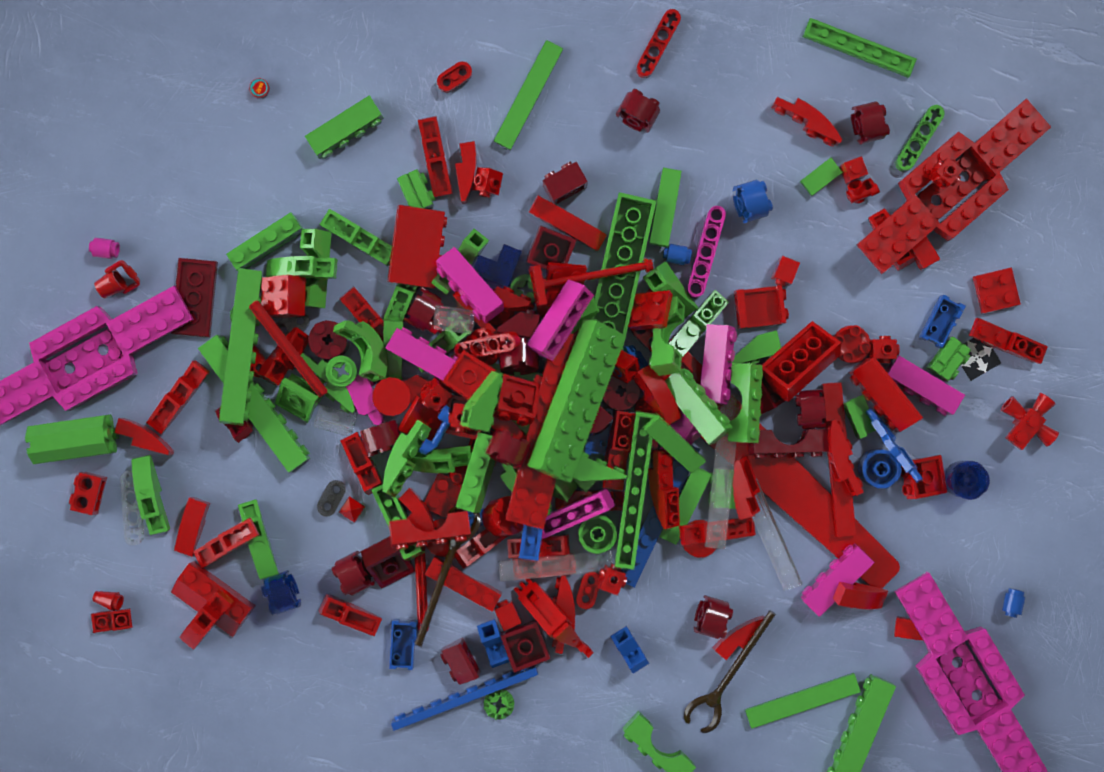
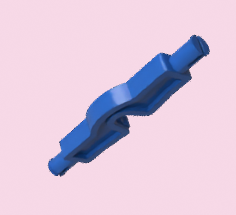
(889, 441)

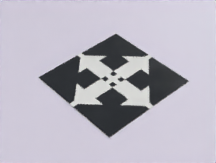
(981, 359)

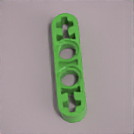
(920, 138)

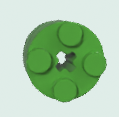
(601, 543)

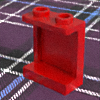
(760, 307)

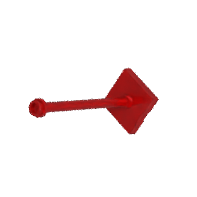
(541, 284)

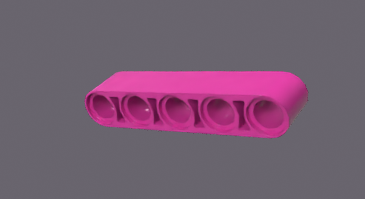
(709, 243)

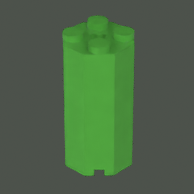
(71, 439)

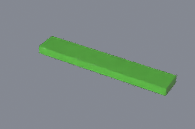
(859, 47)
(528, 95)
(802, 700)

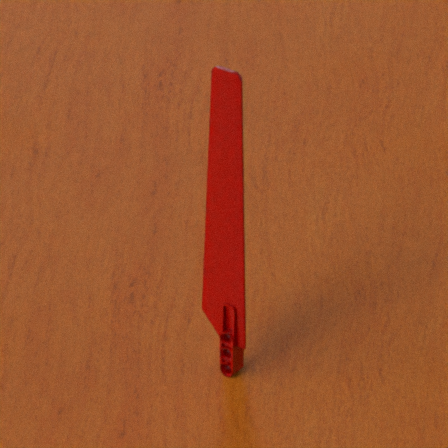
(801, 495)

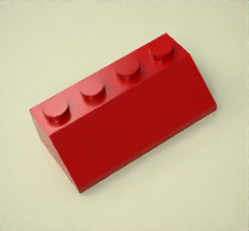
(801, 360)
(884, 394)
(198, 585)

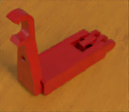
(550, 616)

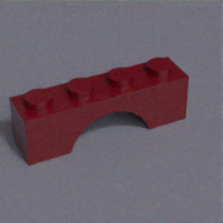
(811, 442)

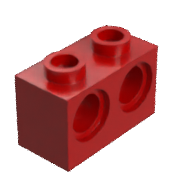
(93, 495)

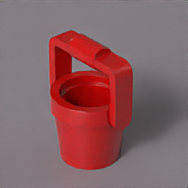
(113, 281)

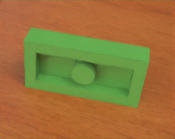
(858, 419)

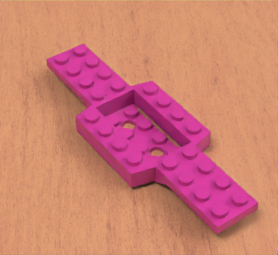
(93, 371)
(988, 715)

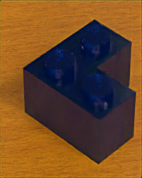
(502, 270)

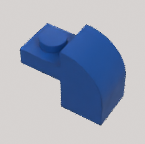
(491, 639)
(629, 649)

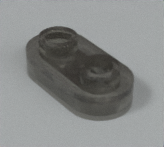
(291, 322)
(331, 497)

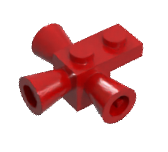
(1030, 421)

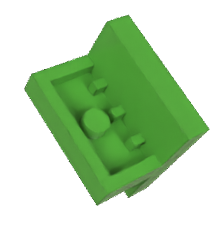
(297, 397)

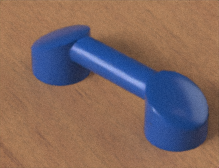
(428, 445)

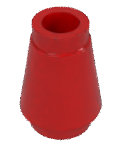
(109, 600)

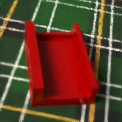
(416, 246)

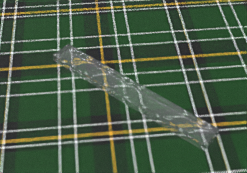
(722, 481)

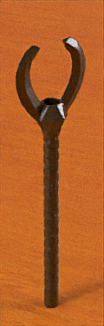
(453, 547)
(714, 698)

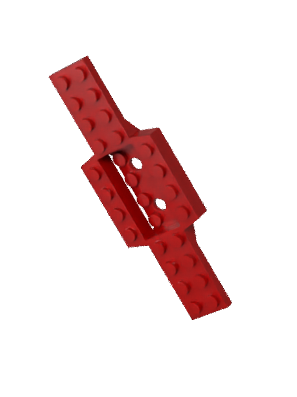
(981, 162)

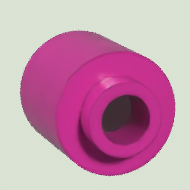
(104, 248)

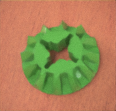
(519, 282)
(338, 362)
(507, 700)

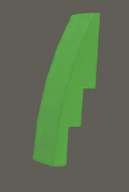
(665, 207)
(357, 236)
(400, 302)
(688, 500)

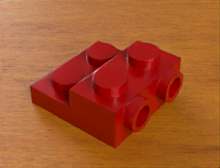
(558, 270)
(517, 400)
(933, 478)

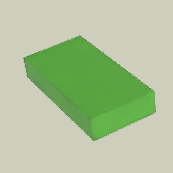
(821, 176)

